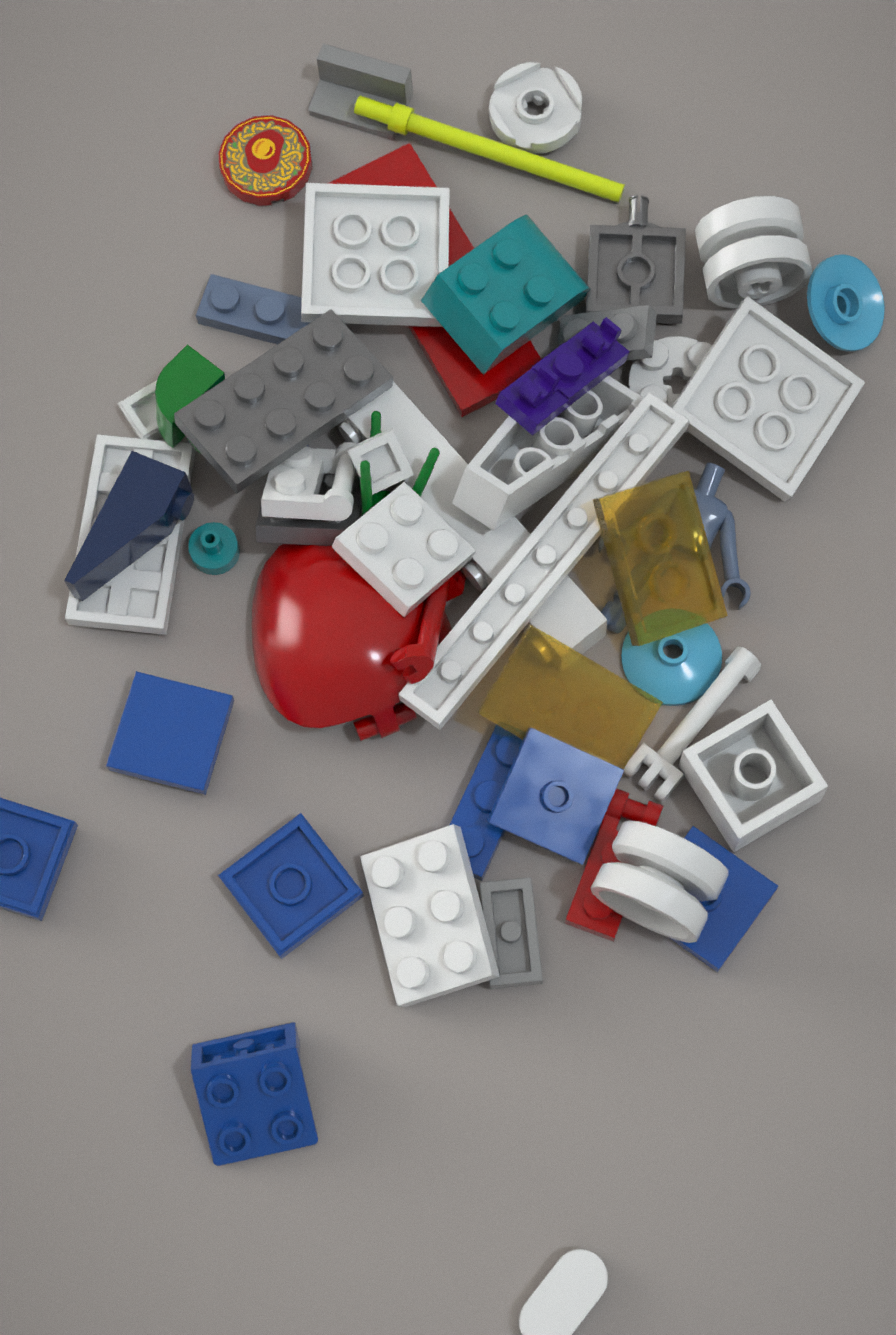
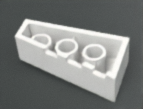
(522, 468)

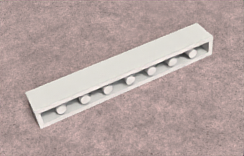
(568, 611)

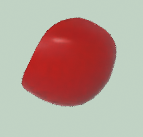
(329, 643)

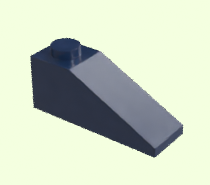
(132, 521)

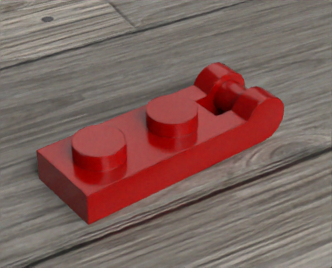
(586, 909)

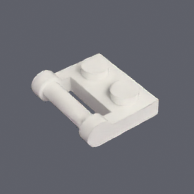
(295, 485)

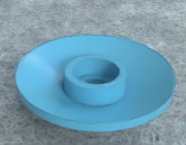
(845, 303)
(677, 679)

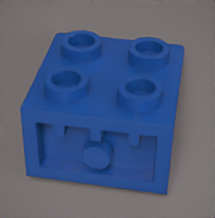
(253, 1094)

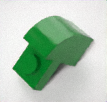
(178, 385)

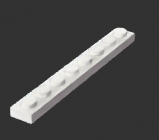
(542, 562)

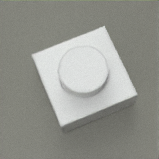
(385, 457)

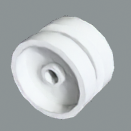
(753, 251)
(660, 881)

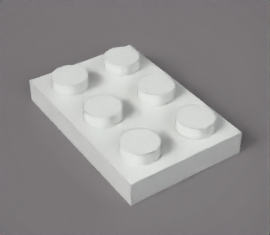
(429, 916)

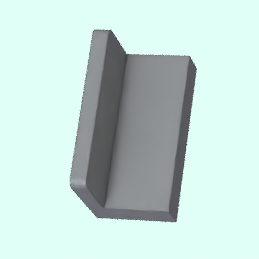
(350, 74)

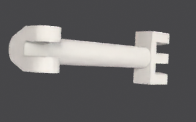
(739, 665)

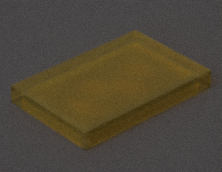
(660, 558)
(569, 699)

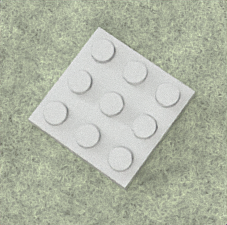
(373, 252)
(766, 398)

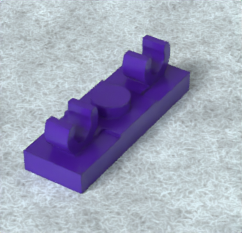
(563, 376)

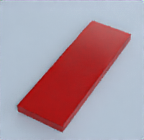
(456, 371)

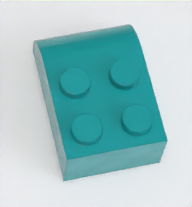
(504, 293)

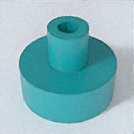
(214, 548)

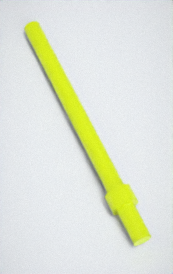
(403, 120)

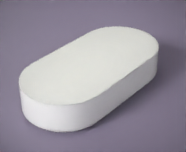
(565, 1295)

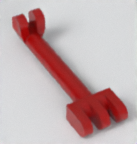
(420, 657)

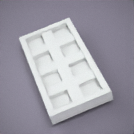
(143, 592)

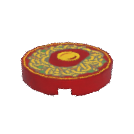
(265, 160)

